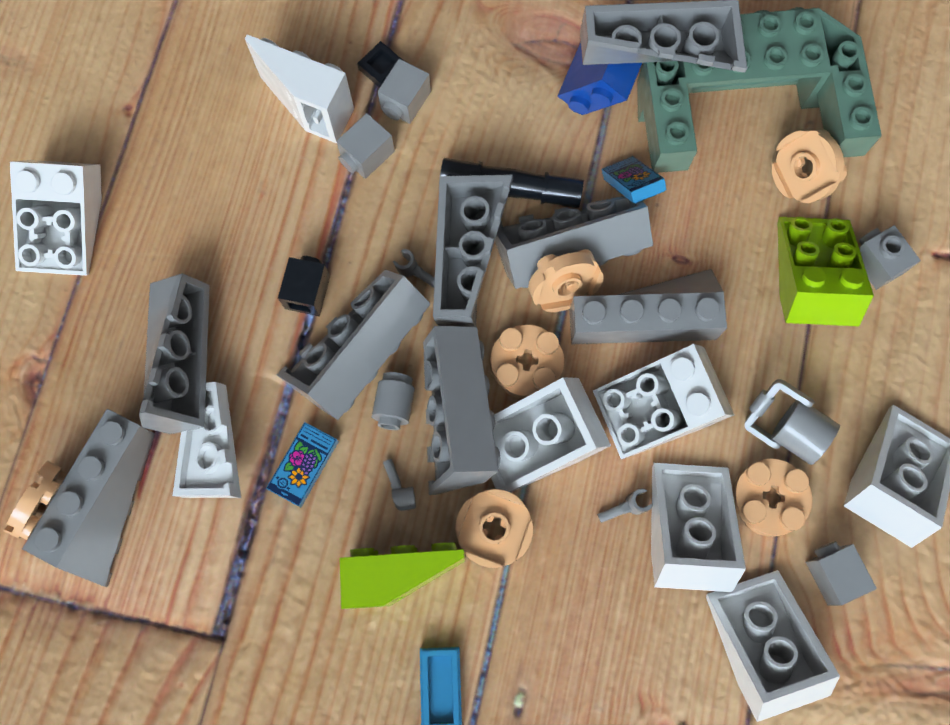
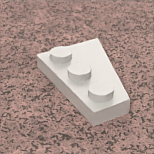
(207, 454)

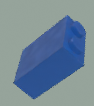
(598, 85)

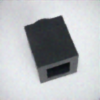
(304, 285)

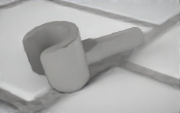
(413, 269)
(403, 497)
(628, 506)

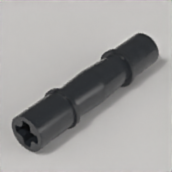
(525, 185)

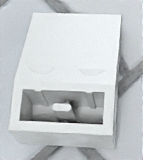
(309, 90)
(55, 215)
(663, 401)

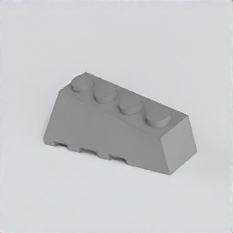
(664, 32)
(606, 229)
(466, 233)
(664, 312)
(357, 344)
(176, 355)
(458, 409)
(91, 506)

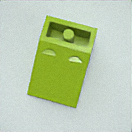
(821, 272)
(385, 579)

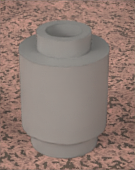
(393, 400)

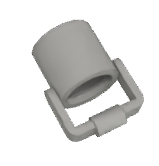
(801, 428)

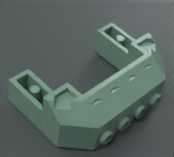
(780, 50)

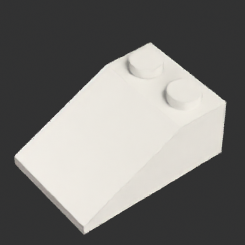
(546, 434)
(903, 478)
(694, 528)
(771, 646)

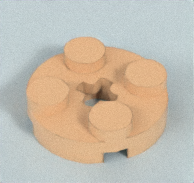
(826, 161)
(563, 278)
(513, 344)
(789, 483)
(30, 506)
(514, 518)

